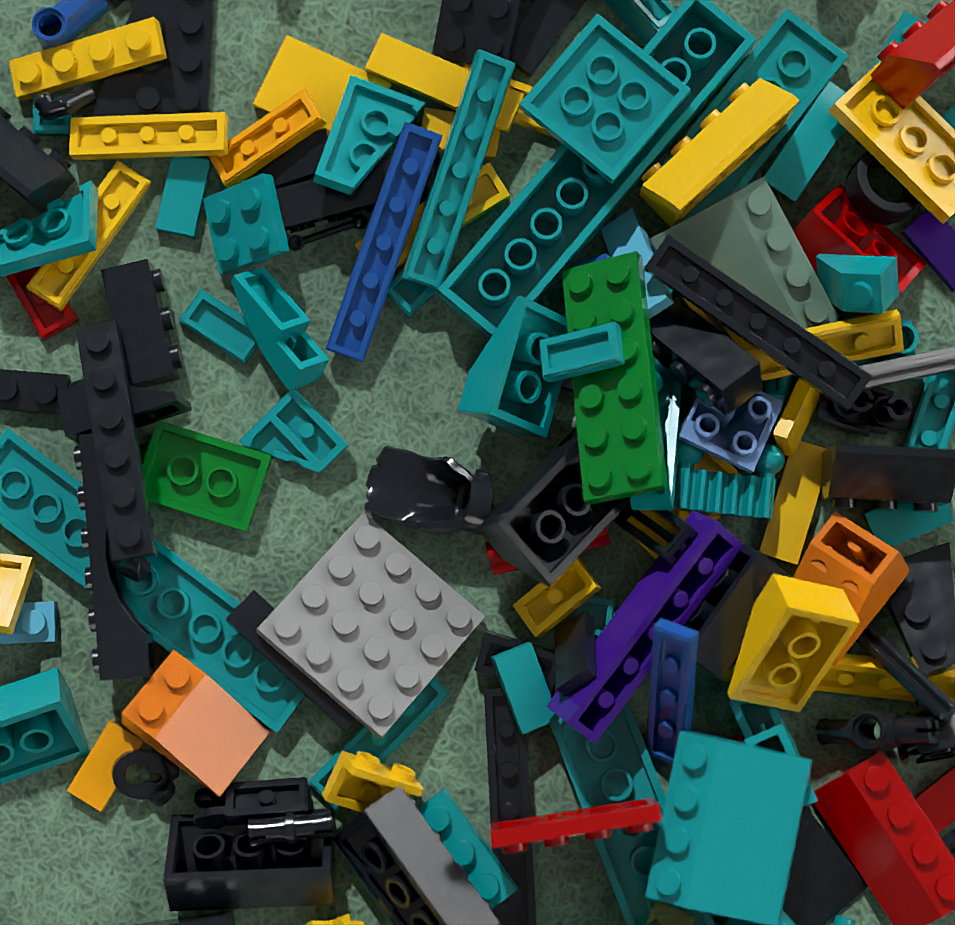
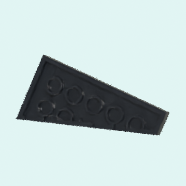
(171, 84)

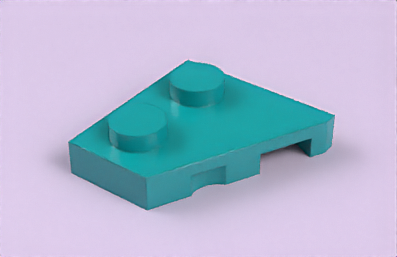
(297, 434)

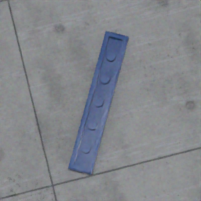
(383, 242)

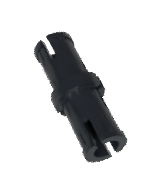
(291, 828)

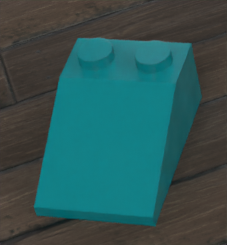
(507, 377)

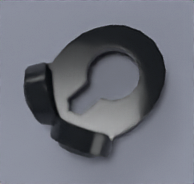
(157, 792)

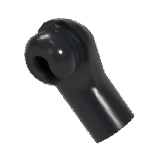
(65, 105)

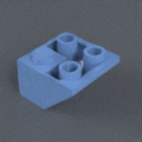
(734, 437)

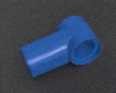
(71, 16)

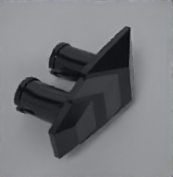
(872, 412)

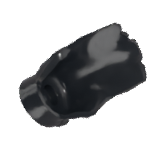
(428, 492)

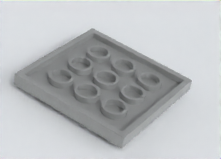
(370, 625)

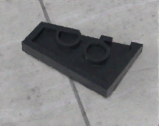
(926, 610)

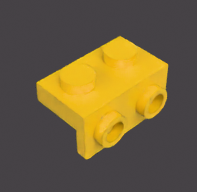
(363, 780)

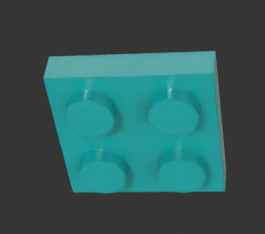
(246, 224)

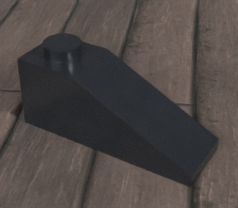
(147, 404)

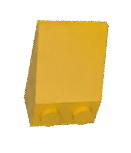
(791, 642)

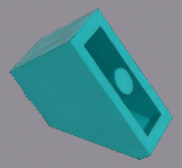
(859, 281)

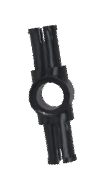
(894, 731)

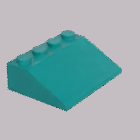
(728, 828)

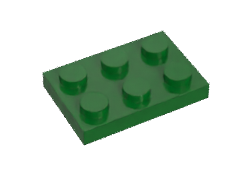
(204, 475)

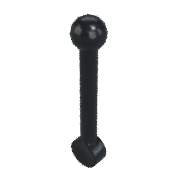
(297, 242)

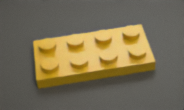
(909, 142)

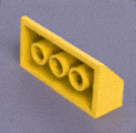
(717, 150)

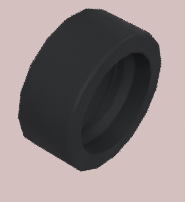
(867, 202)

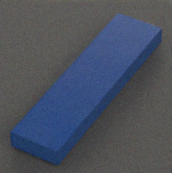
(670, 687)

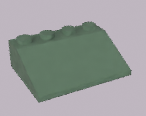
(757, 248)

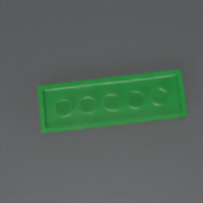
(617, 405)

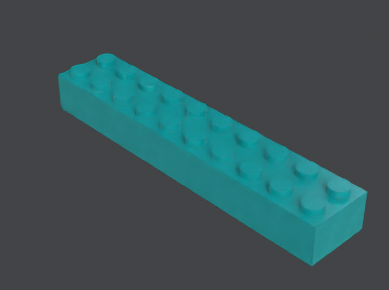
(572, 201)

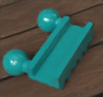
(727, 493)

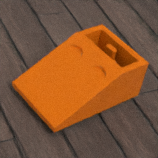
(858, 563)

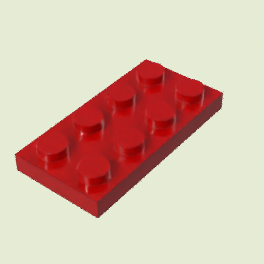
(592, 822)

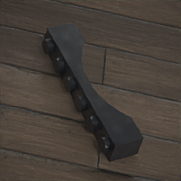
(123, 642)

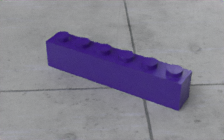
(627, 640)

